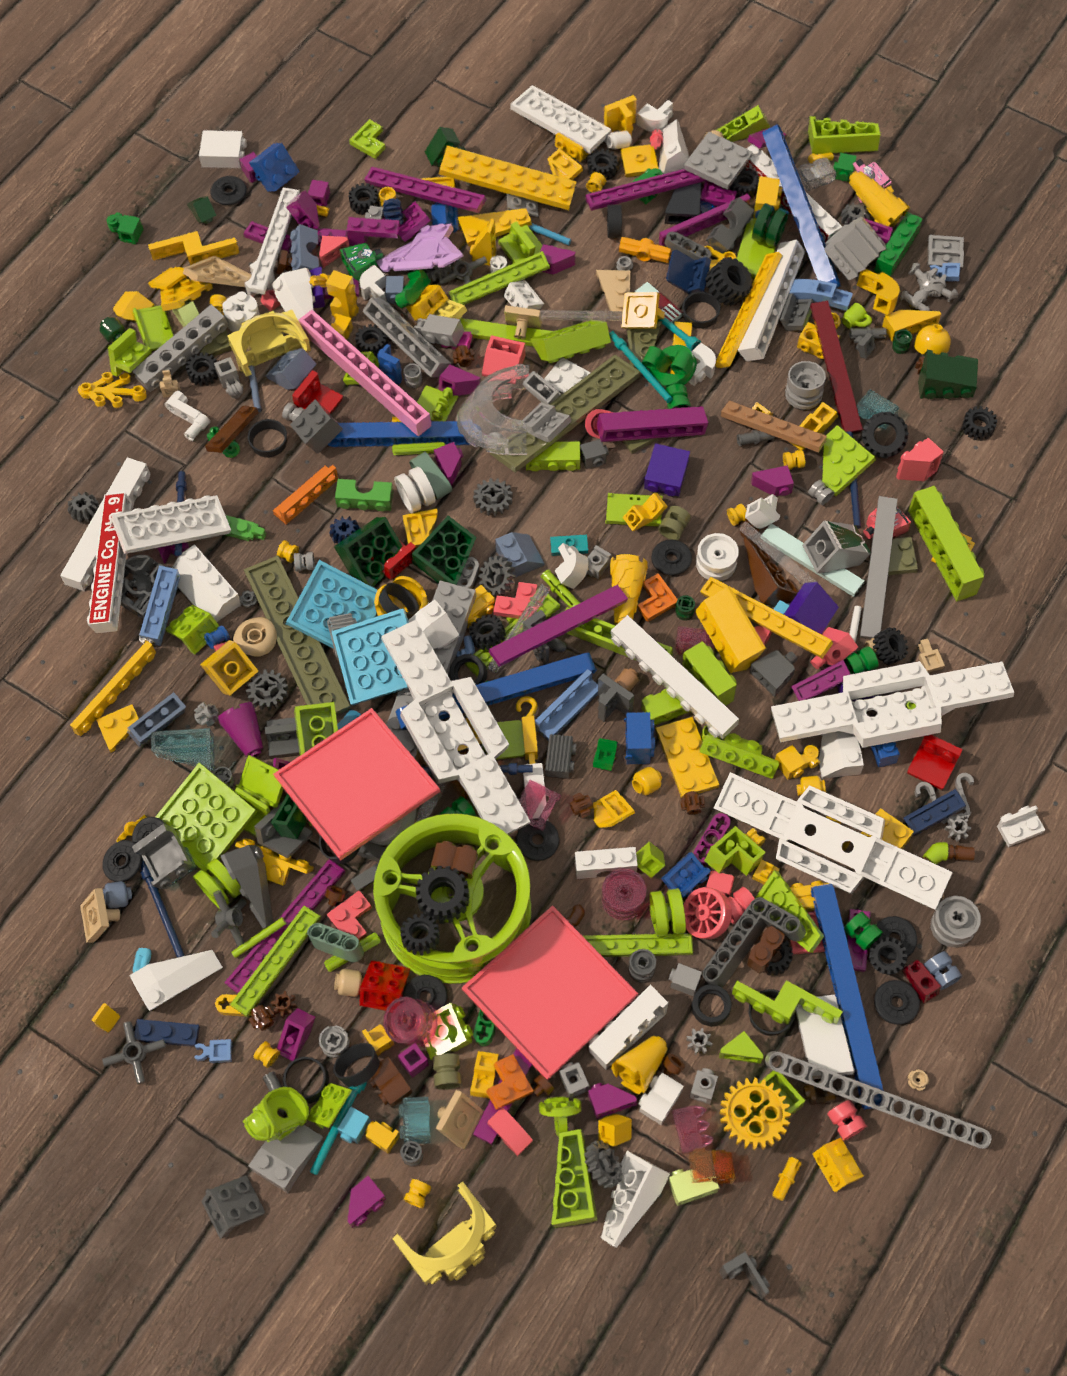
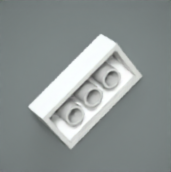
(205, 585)

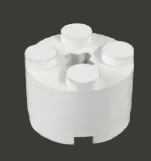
(239, 309)

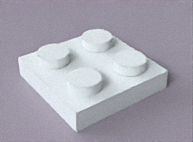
(565, 375)

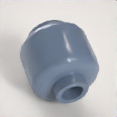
(116, 894)

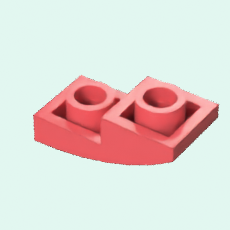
(510, 1131)

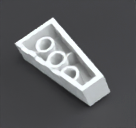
(628, 1027)

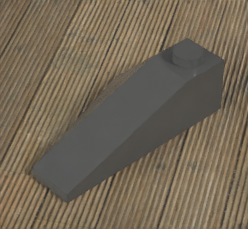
(249, 869)

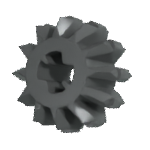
(853, 212)
(83, 507)

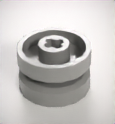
(955, 921)

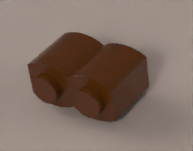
(458, 858)
(765, 949)
(390, 1083)

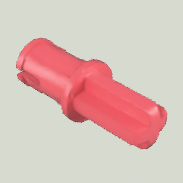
(656, 138)

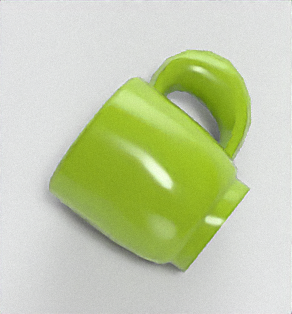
(855, 315)

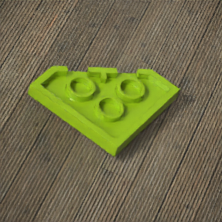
(843, 460)

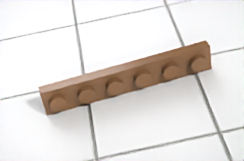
(773, 426)

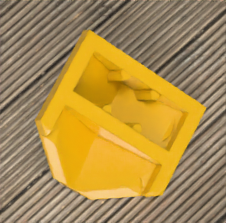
(128, 301)
(611, 810)

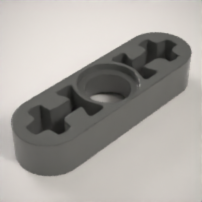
(678, 238)

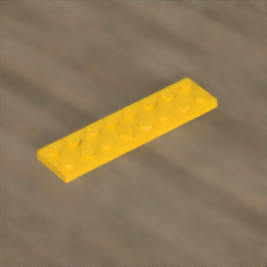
(507, 177)

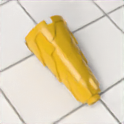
(880, 202)
(629, 575)

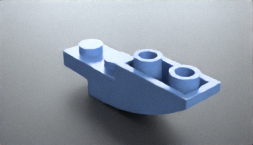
(821, 291)

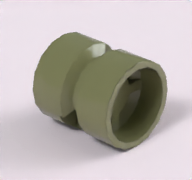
(674, 523)
(447, 1074)

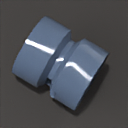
(940, 963)

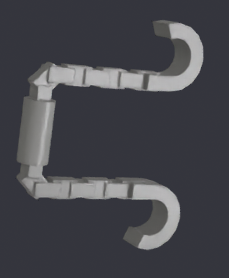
(963, 776)

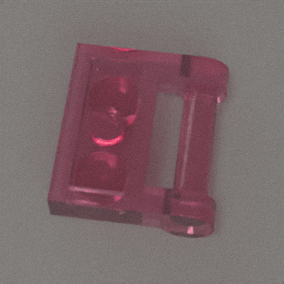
(531, 800)

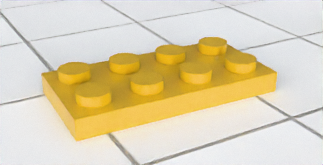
(682, 750)

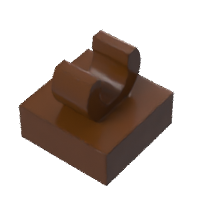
(283, 262)

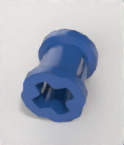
(216, 637)

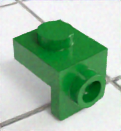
(605, 754)

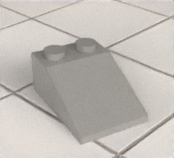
(285, 1159)

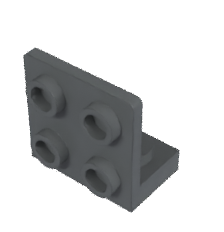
(542, 651)
(270, 838)
(232, 1205)
(748, 1264)

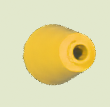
(640, 1064)

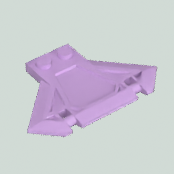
(427, 250)

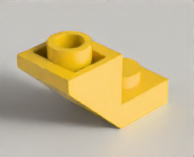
(642, 515)

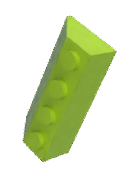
(571, 340)

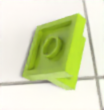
(520, 243)
(127, 353)

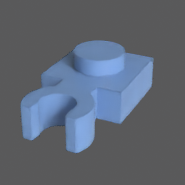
(952, 271)
(218, 1051)

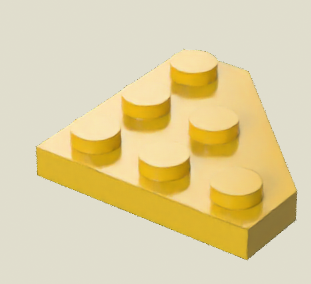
(182, 291)

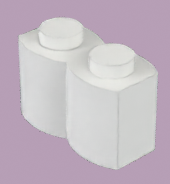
(660, 1098)

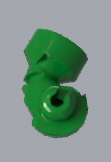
(233, 448)

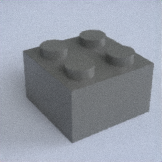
(316, 426)

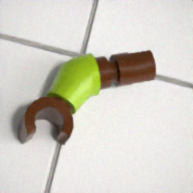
(942, 851)

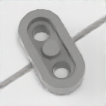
(469, 576)

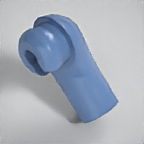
(469, 646)

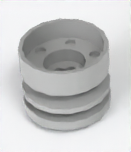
(805, 385)

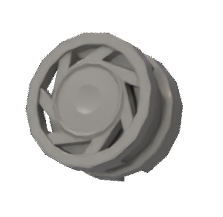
(334, 1041)

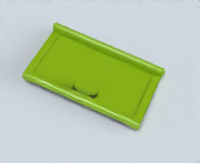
(152, 326)
(620, 504)
(260, 781)

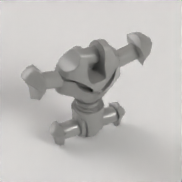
(929, 286)

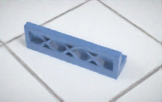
(160, 604)
(567, 706)

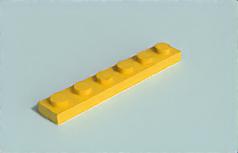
(115, 686)

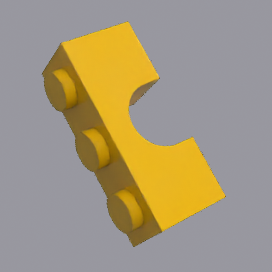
(343, 290)

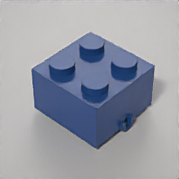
(274, 167)
(639, 738)

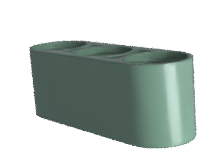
(436, 478)
(335, 942)

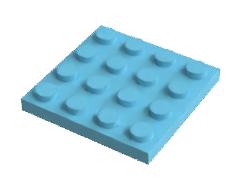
(329, 595)
(365, 659)

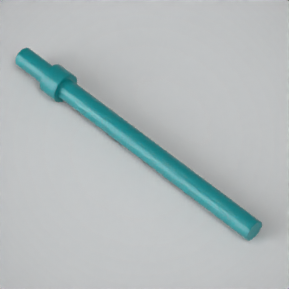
(621, 345)

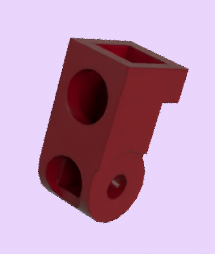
(921, 981)

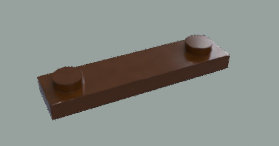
(231, 429)

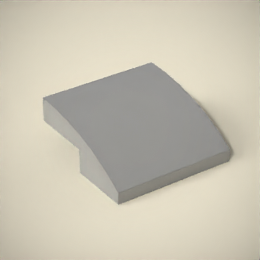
(945, 250)
(546, 422)

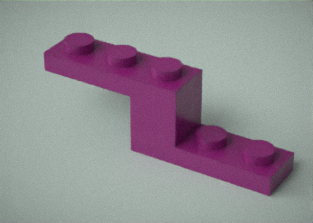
(360, 228)

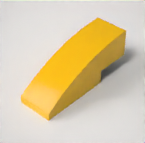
(818, 421)

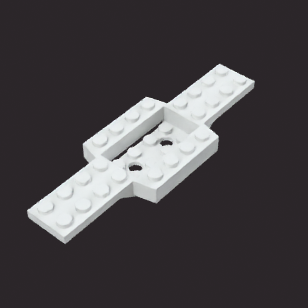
(894, 721)
(440, 739)
(870, 857)

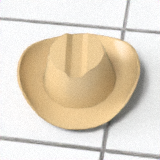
(256, 636)

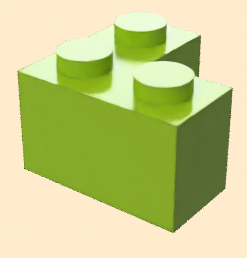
(735, 849)

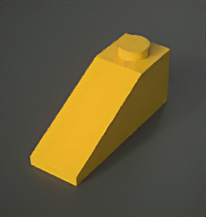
(485, 243)
(909, 320)

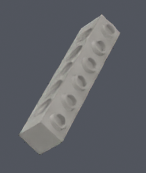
(202, 328)
(406, 337)

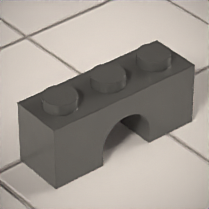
(738, 214)

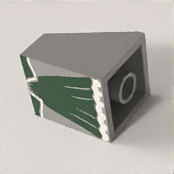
(835, 547)

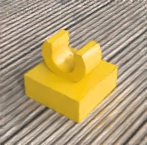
(764, 871)

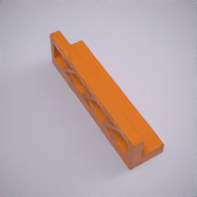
(306, 494)

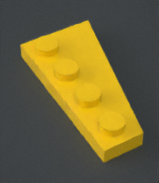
(474, 224)

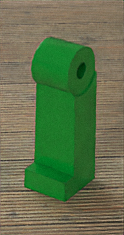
(413, 289)

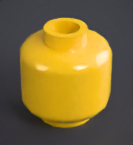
(647, 781)
(814, 781)

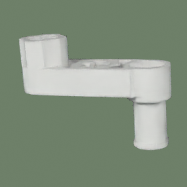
(178, 406)

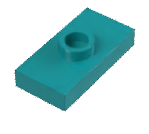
(578, 541)

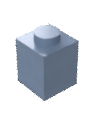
(394, 285)

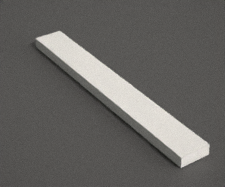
(272, 243)

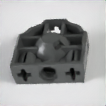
(140, 567)

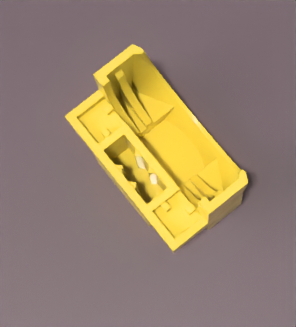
(265, 339)
(456, 1249)

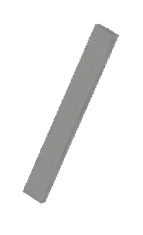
(878, 567)

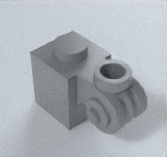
(229, 377)

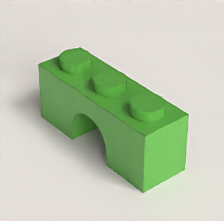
(378, 498)

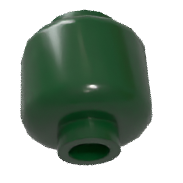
(111, 329)

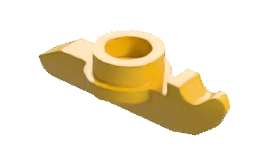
(128, 829)

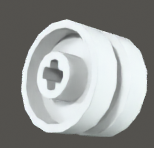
(414, 489)
(717, 556)

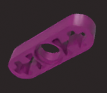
(711, 830)

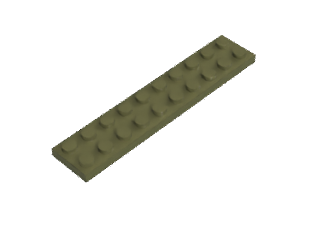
(578, 402)
(302, 653)

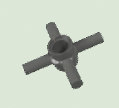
(465, 276)
(228, 918)
(131, 1044)

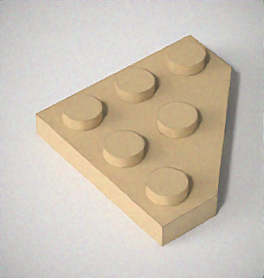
(217, 271)

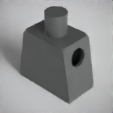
(774, 670)

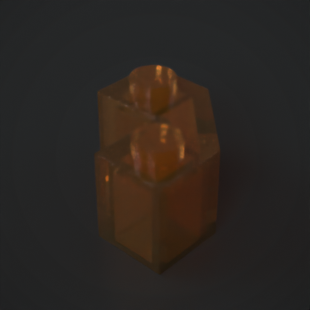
(711, 1166)

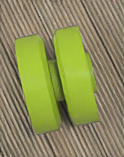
(219, 881)
(667, 912)

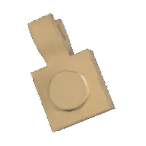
(168, 385)
(930, 658)

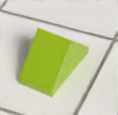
(741, 1049)

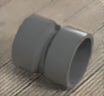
(642, 965)

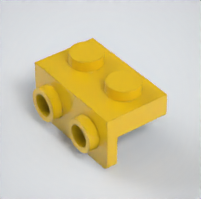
(570, 147)
(837, 1164)

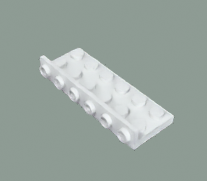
(560, 118)
(170, 524)

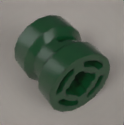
(902, 341)
(685, 612)

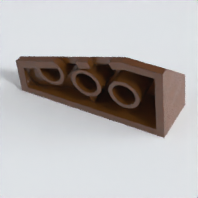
(767, 577)

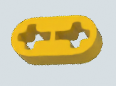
(230, 1011)

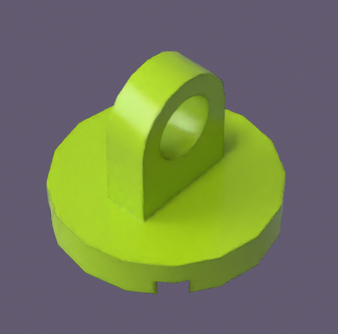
(559, 1109)

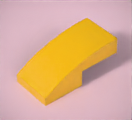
(483, 1074)

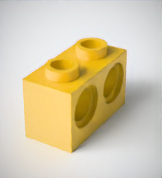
(428, 302)
(809, 341)

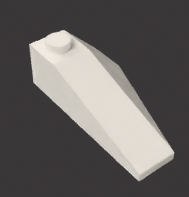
(673, 149)
(295, 291)
(436, 625)
(840, 755)
(168, 978)
(633, 1196)

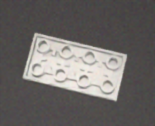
(824, 1042)

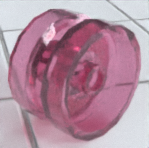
(623, 894)
(410, 1021)

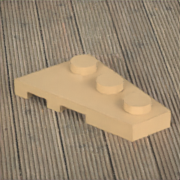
(614, 285)

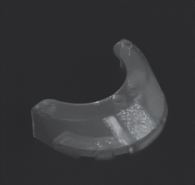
(484, 424)

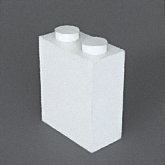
(222, 149)

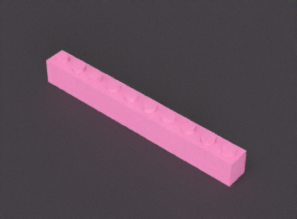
(365, 373)

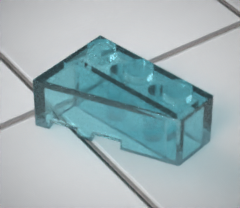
(185, 746)

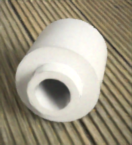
(618, 140)

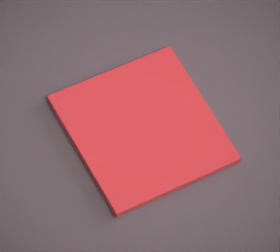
(356, 783)
(549, 992)

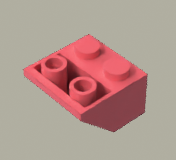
(502, 354)
(920, 461)

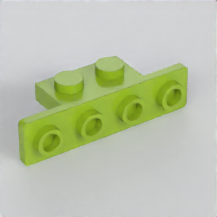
(740, 753)

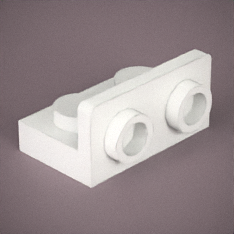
(522, 295)
(1020, 825)

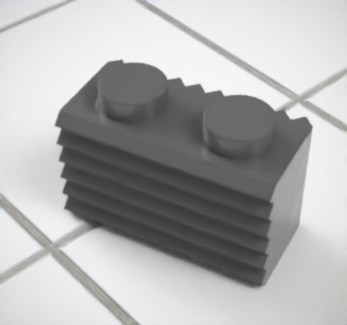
(559, 756)

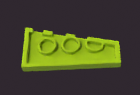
(780, 894)

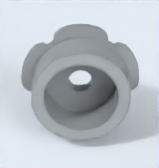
(624, 260)

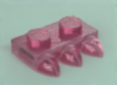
(690, 637)
(689, 1128)

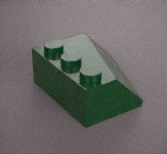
(947, 376)
(372, 540)
(445, 551)

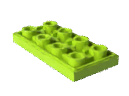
(751, 251)

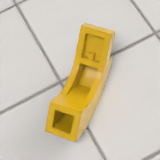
(884, 288)

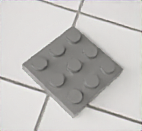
(718, 160)

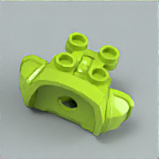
(265, 1122)

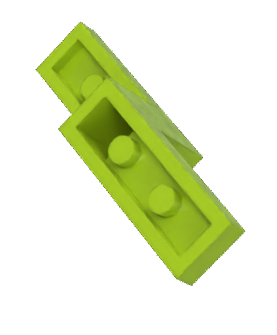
(786, 1003)

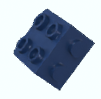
(688, 273)

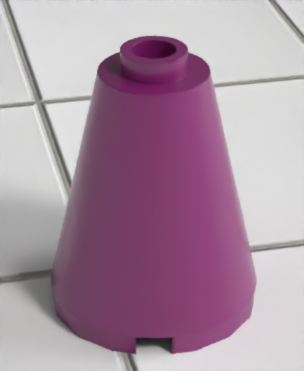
(243, 728)

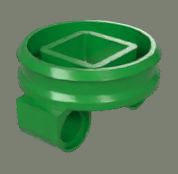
(659, 360)

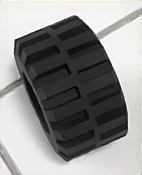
(729, 281)
(889, 419)
(437, 879)

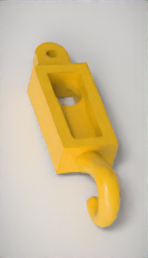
(529, 730)

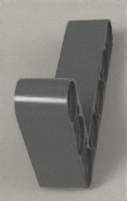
(748, 938)

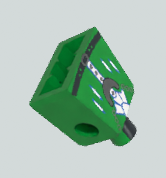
(359, 259)

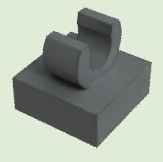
(865, 345)

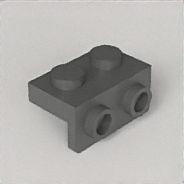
(796, 313)

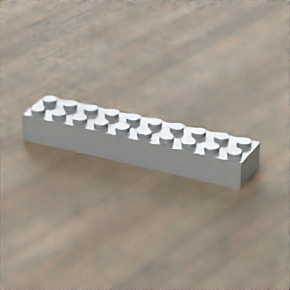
(457, 603)

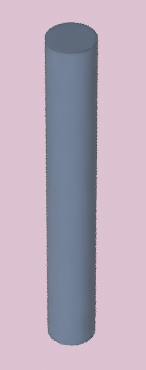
(254, 389)

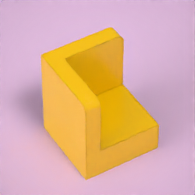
(378, 1039)
(615, 1129)

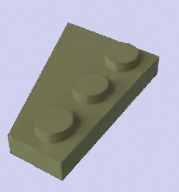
(640, 340)

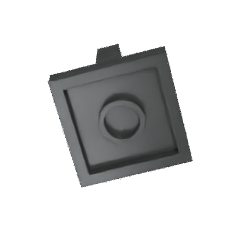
(613, 697)
(282, 738)

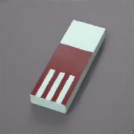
(672, 313)

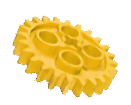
(769, 1127)

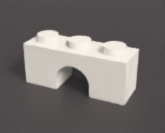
(592, 862)

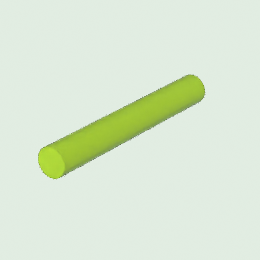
(259, 937)

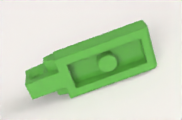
(244, 529)

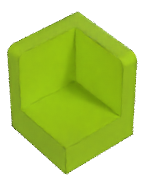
(650, 859)

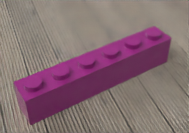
(652, 424)

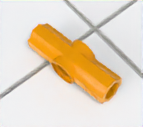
(645, 249)

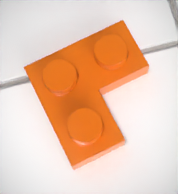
(660, 598)
(513, 1084)

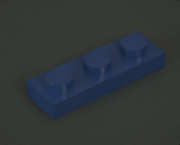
(934, 812)
(172, 1033)

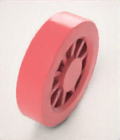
(707, 913)

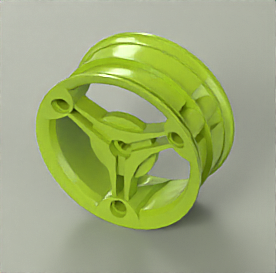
(498, 848)

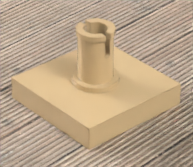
(522, 319)
(96, 916)
(459, 1119)

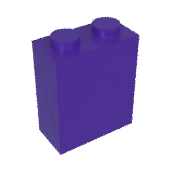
(666, 470)
(812, 607)

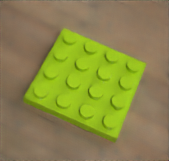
(206, 815)

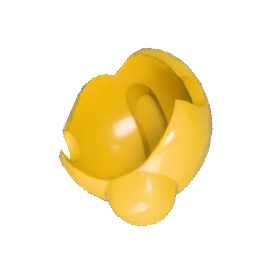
(411, 585)

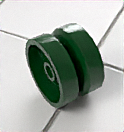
(770, 225)

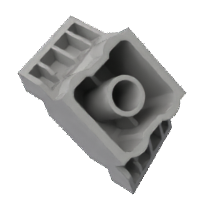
(854, 247)

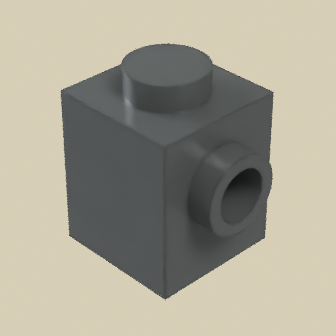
(593, 453)

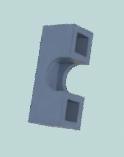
(303, 242)

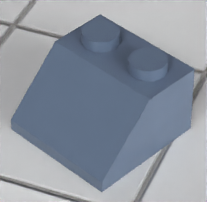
(291, 369)
(521, 551)

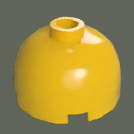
(932, 338)

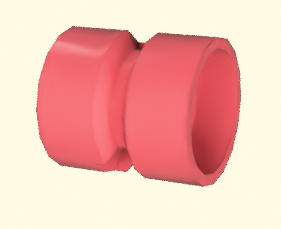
(739, 903)
(841, 1114)

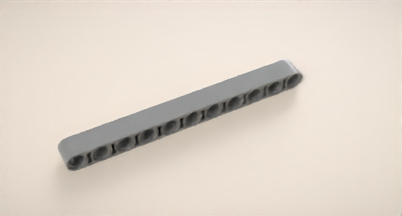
(887, 1103)

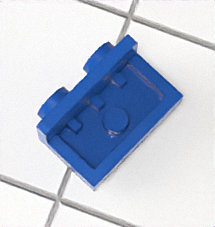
(389, 365)
(686, 875)

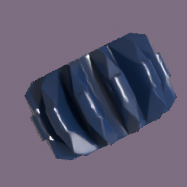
(393, 210)
(343, 529)

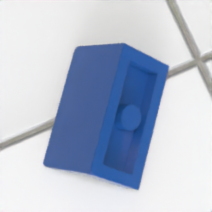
(445, 215)

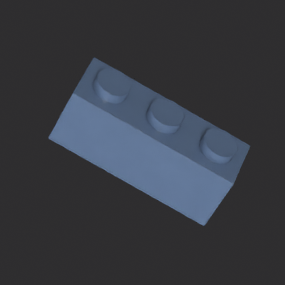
(156, 719)

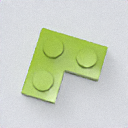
(366, 140)

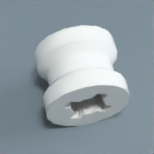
(497, 261)

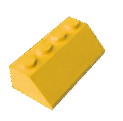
(730, 630)

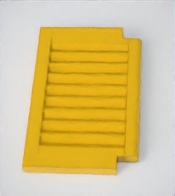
(168, 278)

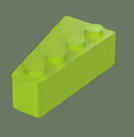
(842, 136)
(573, 1187)

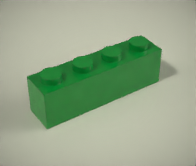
(898, 244)

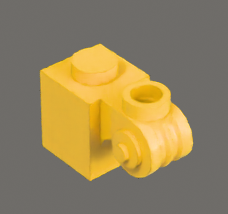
(793, 764)

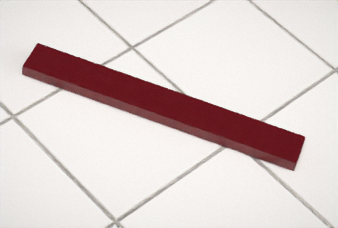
(836, 367)

